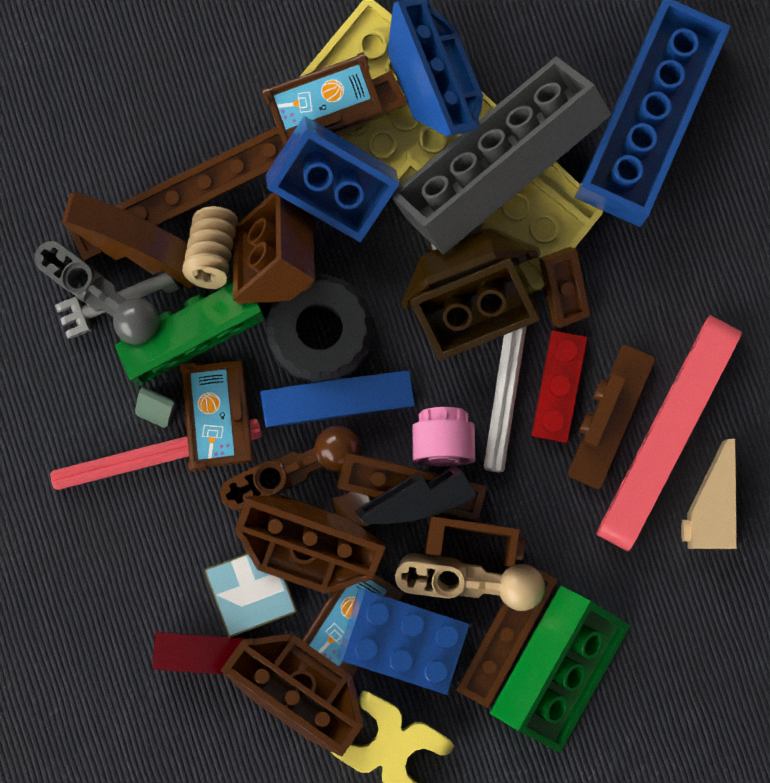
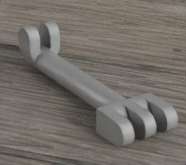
(83, 313)

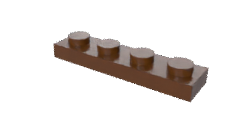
(376, 476)
(500, 648)

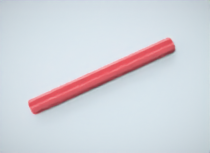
(129, 461)

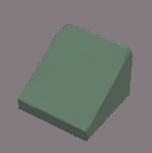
(155, 407)

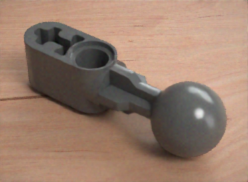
(133, 319)

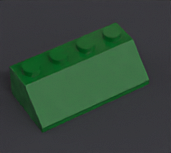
(188, 333)
(560, 669)

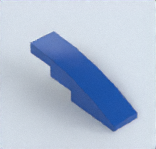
(337, 398)

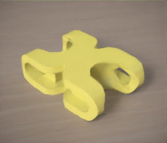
(392, 743)

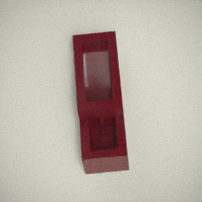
(192, 652)

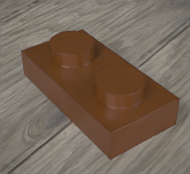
(564, 287)

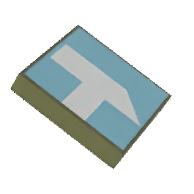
(248, 595)

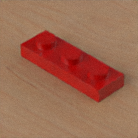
(559, 386)

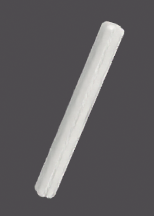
(504, 401)

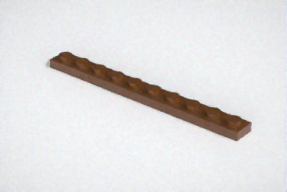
(226, 172)

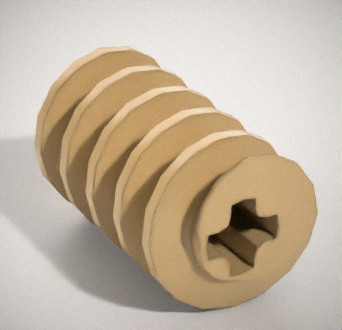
(210, 247)

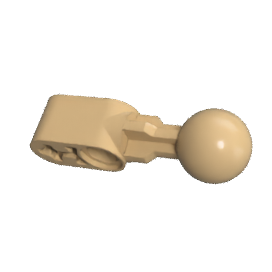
(519, 586)

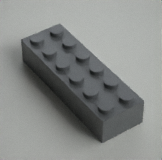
(501, 156)

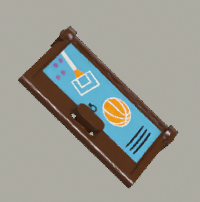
(325, 97)
(213, 401)
(330, 624)

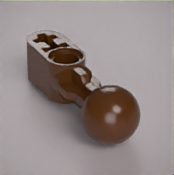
(293, 467)

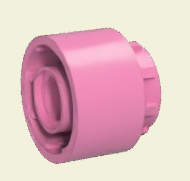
(443, 437)

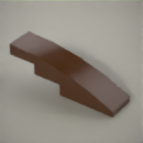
(126, 235)

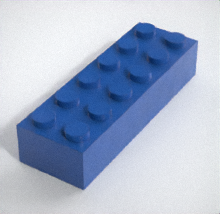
(652, 112)

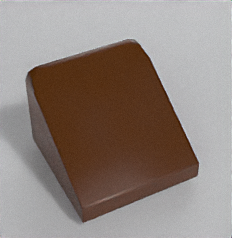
(348, 503)

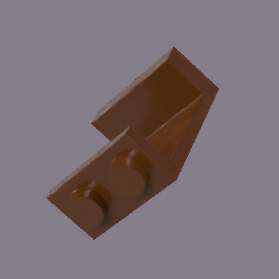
(514, 544)

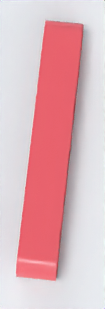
(669, 433)

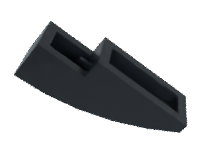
(417, 500)

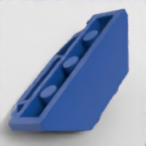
(433, 69)

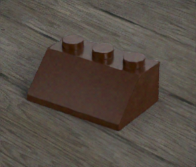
(273, 253)

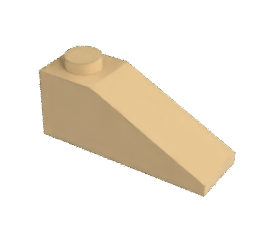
(713, 510)

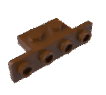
(610, 417)

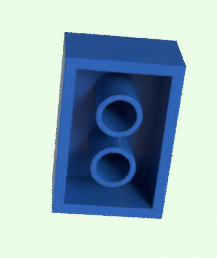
(332, 179)
(402, 641)

